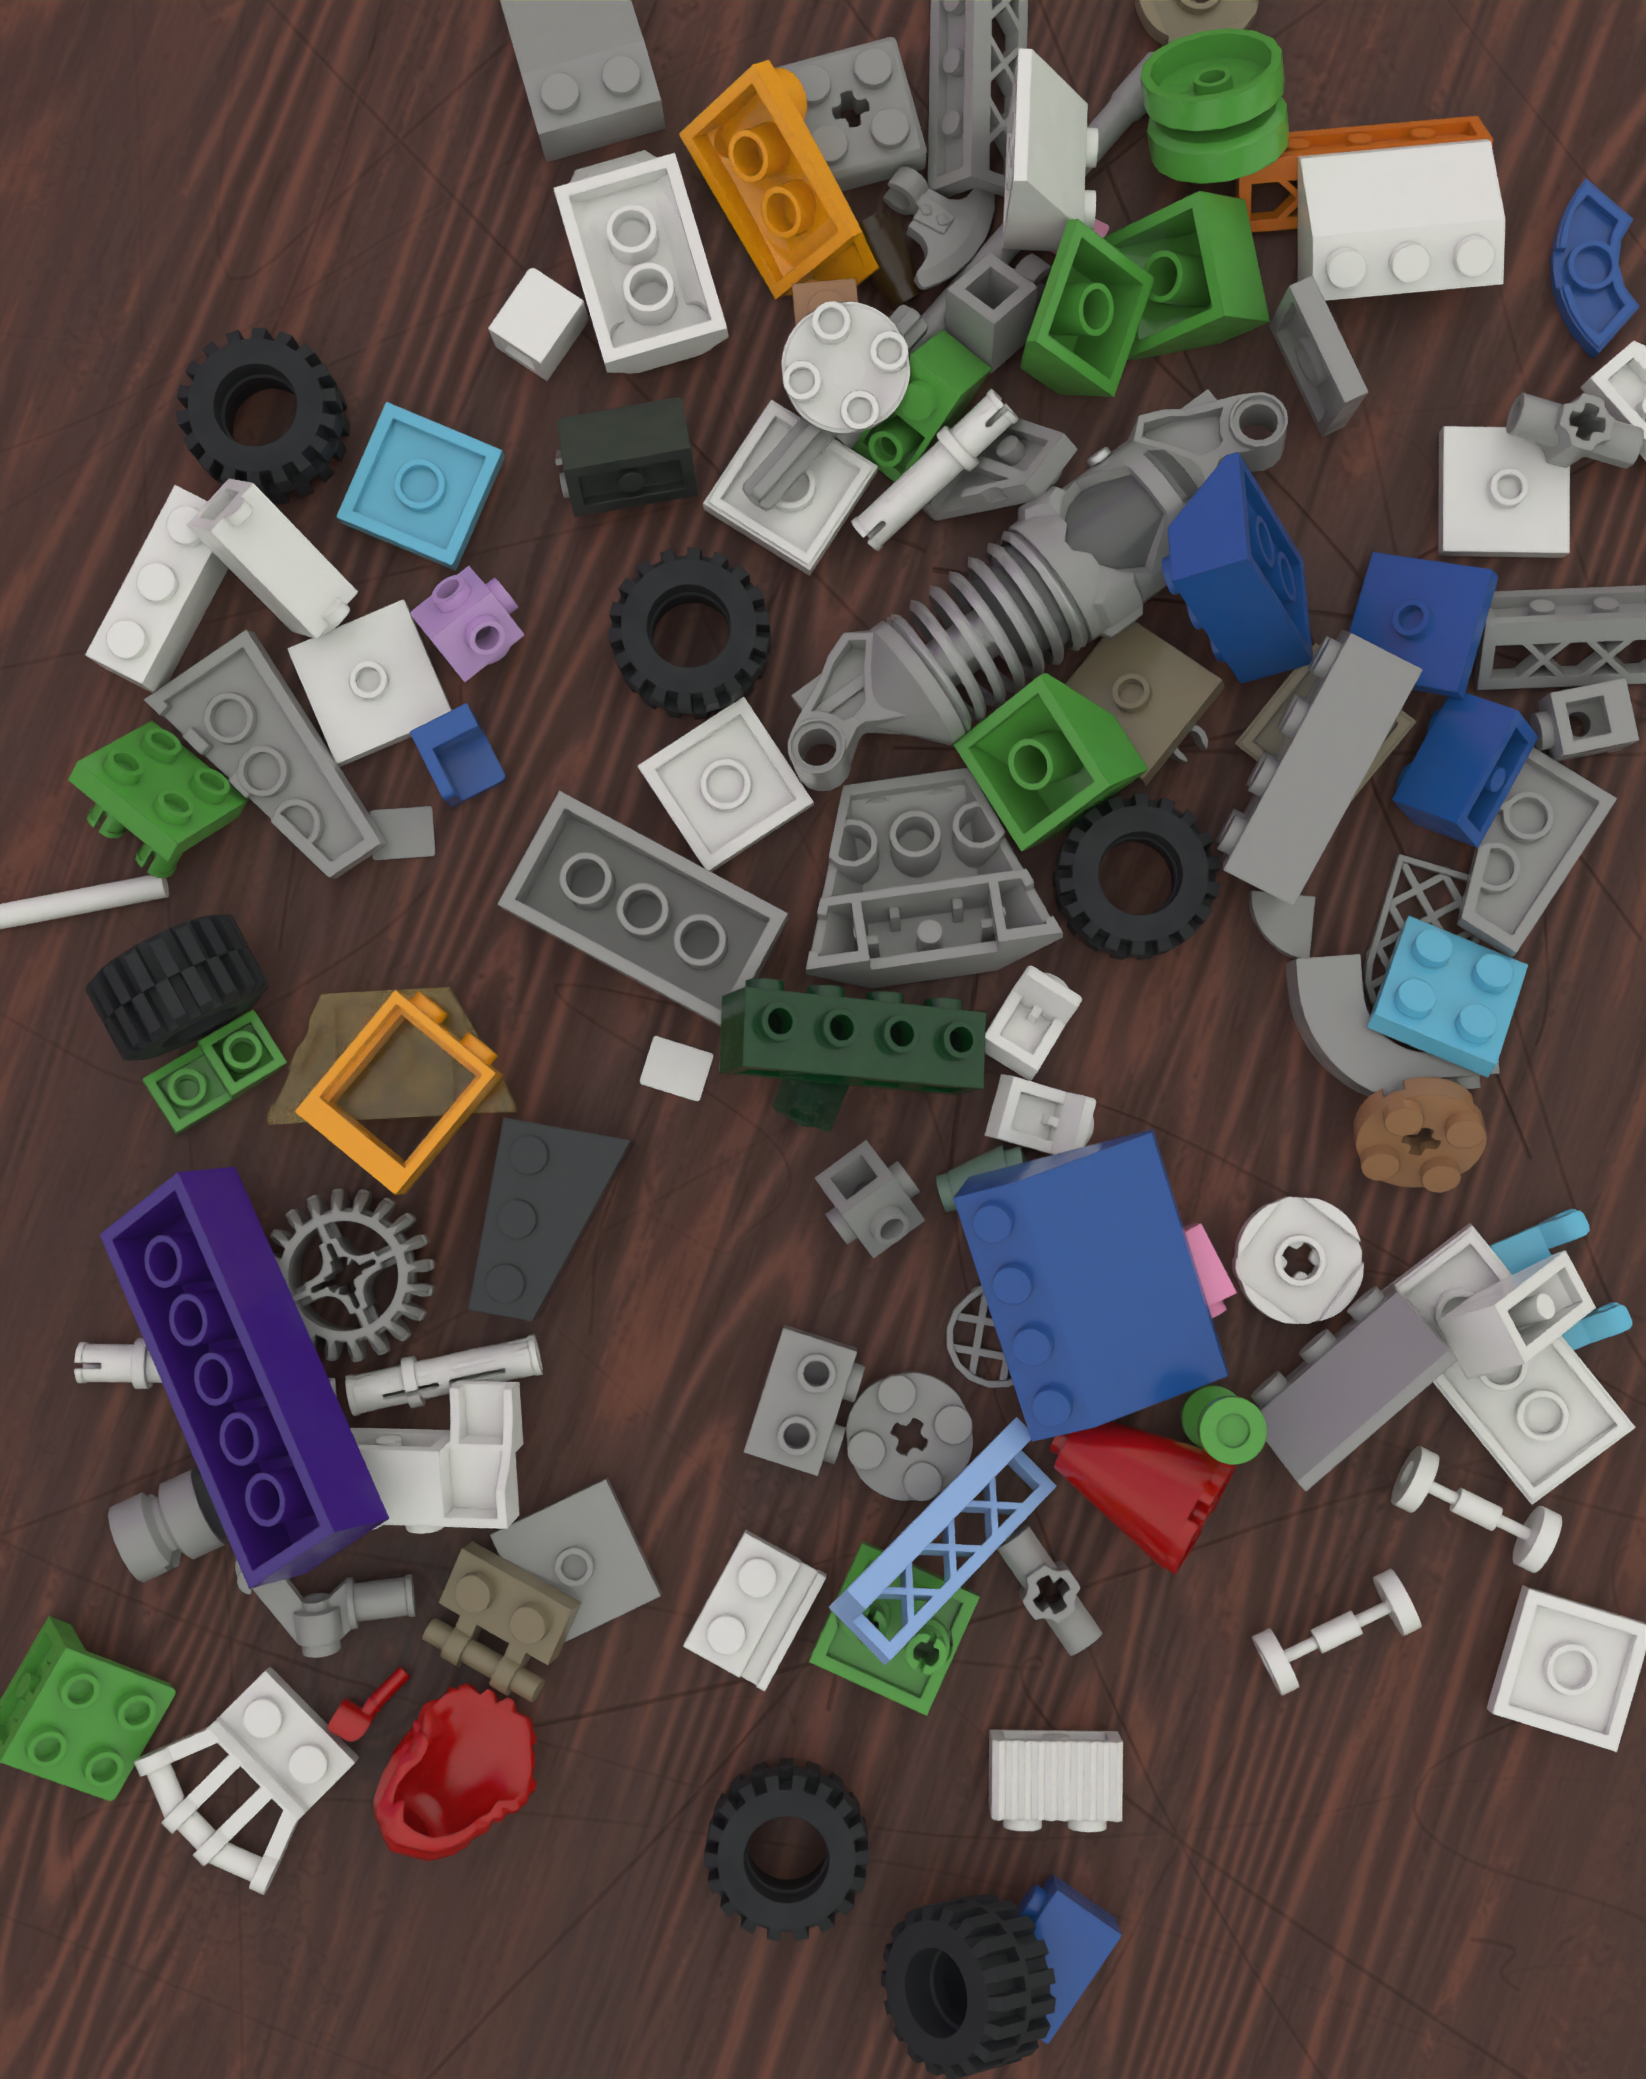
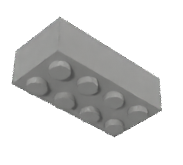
(1317, 765)
(641, 908)

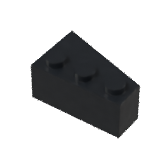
(537, 1212)

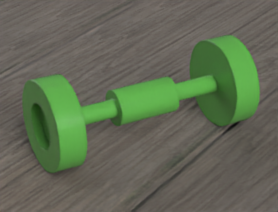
(1223, 1424)

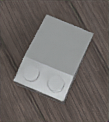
(584, 72)

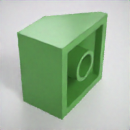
(1202, 271)
(1086, 316)
(1048, 759)

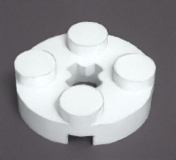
(1334, 1252)

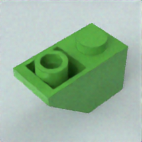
(938, 392)

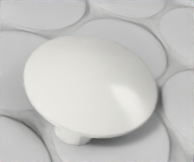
(845, 367)

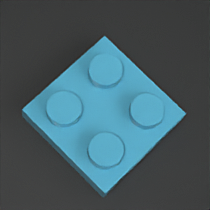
(420, 486)
(1448, 996)

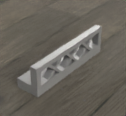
(960, 101)
(1555, 621)

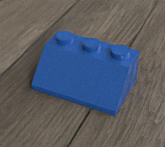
(1240, 575)

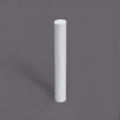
(82, 901)

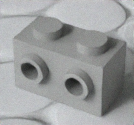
(803, 1400)

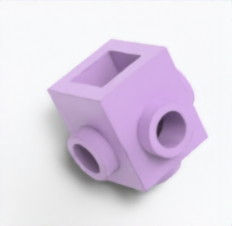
(469, 621)

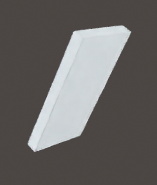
(1533, 1417)

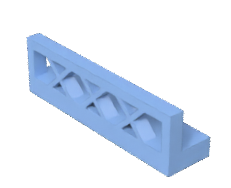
(938, 1518)

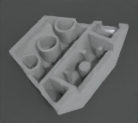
(923, 886)

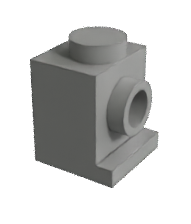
(1604, 712)

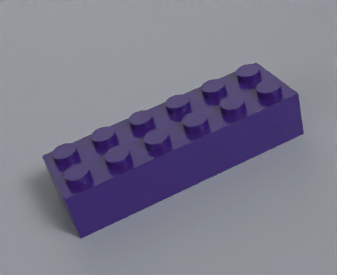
(243, 1376)

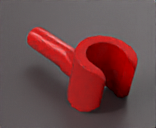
(353, 1721)

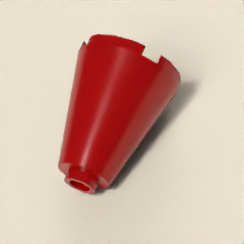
(1145, 1485)

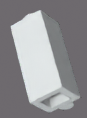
(273, 559)

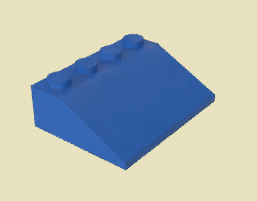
(1090, 1283)

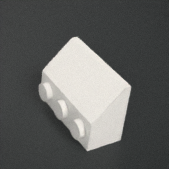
(1400, 219)

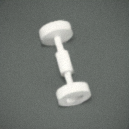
(1535, 1537)
(1338, 1631)

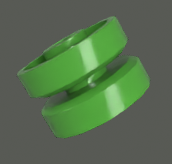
(1215, 105)

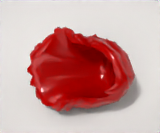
(455, 1774)

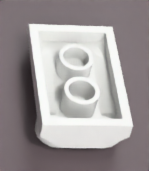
(641, 262)

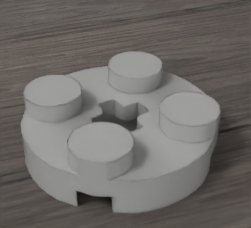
(919, 1472)

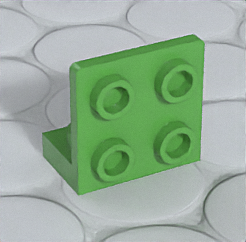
(78, 1714)

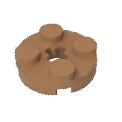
(1428, 1161)

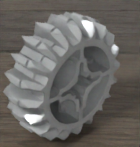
(363, 1299)

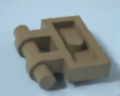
(511, 1606)

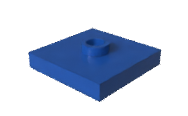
(1426, 616)

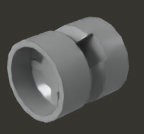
(158, 1529)

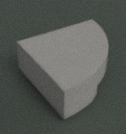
(1284, 925)

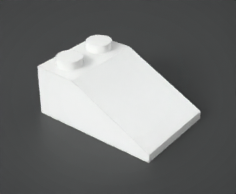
(1045, 158)

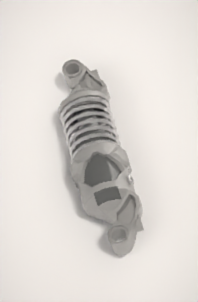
(1059, 580)

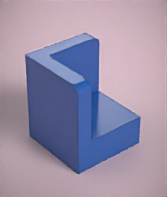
(458, 755)

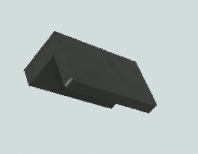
(627, 456)

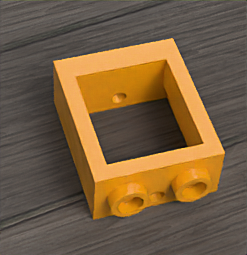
(359, 1143)

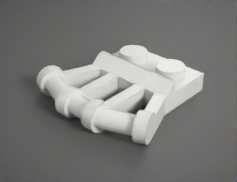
(281, 1749)

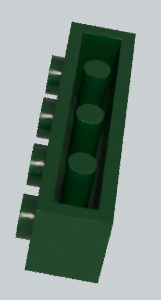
(852, 1040)

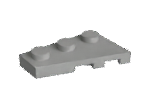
(1529, 851)

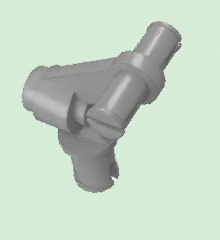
(323, 1618)

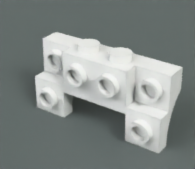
(451, 1474)

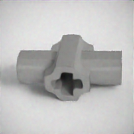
(1599, 432)
(1067, 1615)

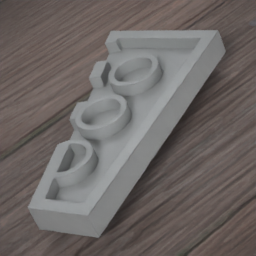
(259, 736)

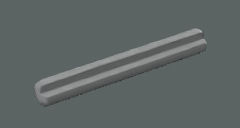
(807, 441)

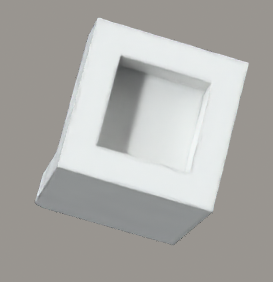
(539, 323)

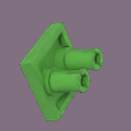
(156, 793)
(921, 1664)

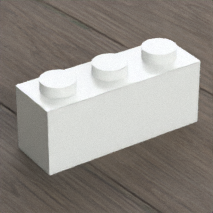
(160, 599)

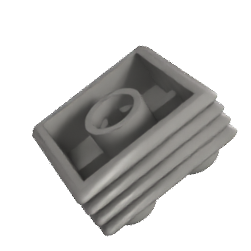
(872, 84)

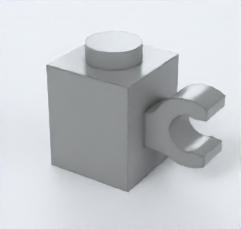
(995, 306)

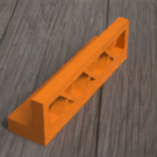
(1345, 140)

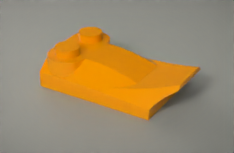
(777, 182)

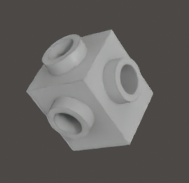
(870, 1199)

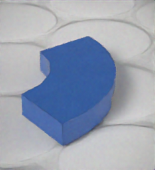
(1587, 268)

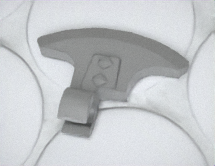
(944, 227)

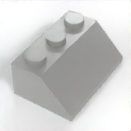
(1350, 1383)

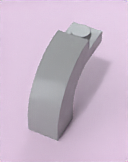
(1333, 1020)

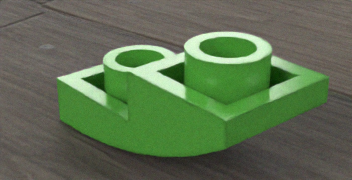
(215, 1072)

